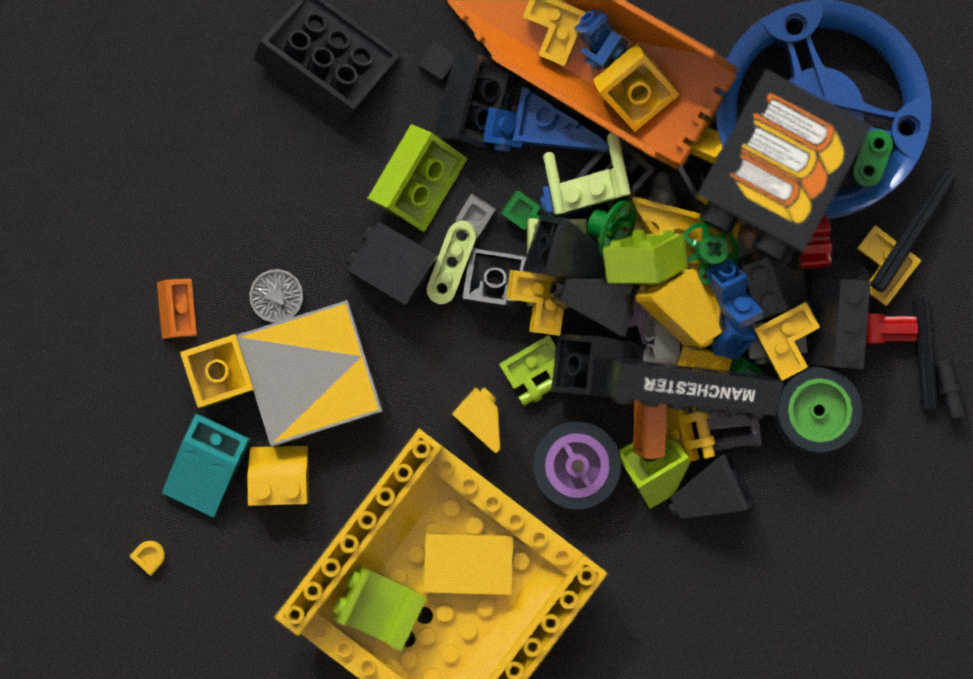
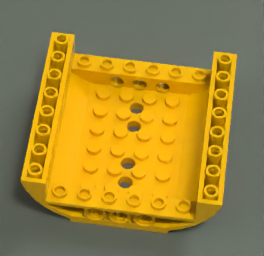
(469, 633)

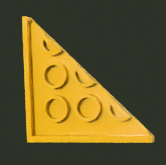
(662, 217)

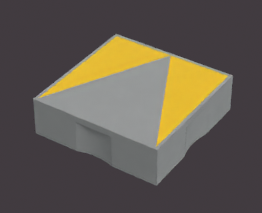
(309, 373)

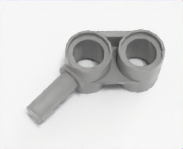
(666, 345)

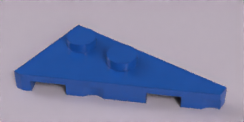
(547, 126)

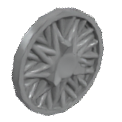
(276, 295)

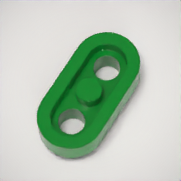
(873, 158)

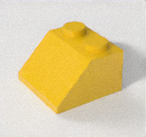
(635, 87)
(217, 371)
(480, 417)
(278, 475)

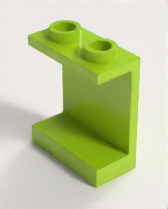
(379, 607)

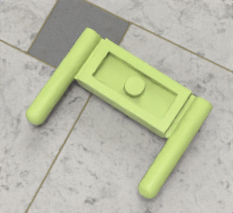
(589, 189)

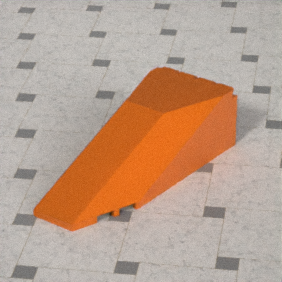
(686, 63)

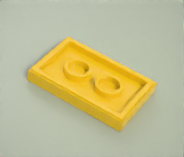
(468, 564)

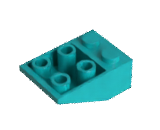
(205, 465)

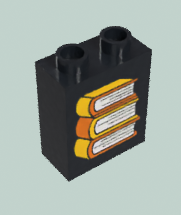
(780, 167)

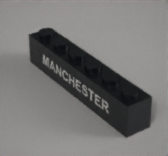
(693, 387)

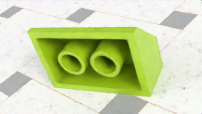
(417, 177)

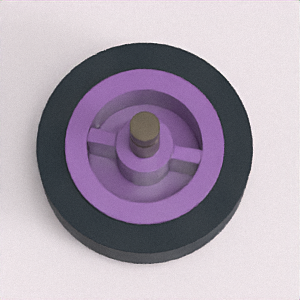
(577, 465)

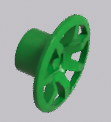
(609, 225)
(710, 249)

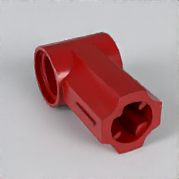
(891, 329)

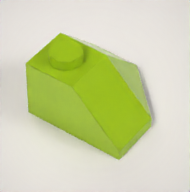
(656, 477)

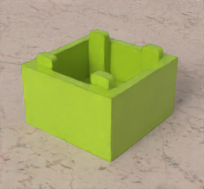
(645, 257)

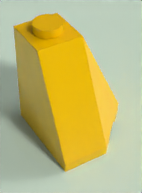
(681, 308)

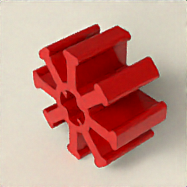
(818, 248)

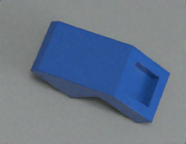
(730, 288)

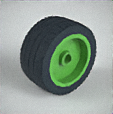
(839, 404)

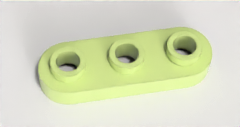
(448, 274)

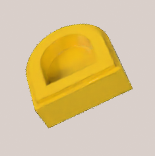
(149, 556)

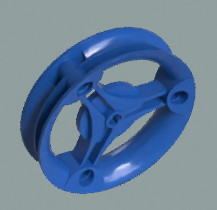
(840, 89)

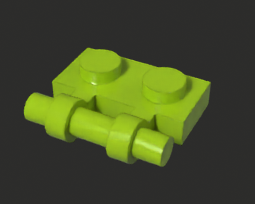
(528, 364)

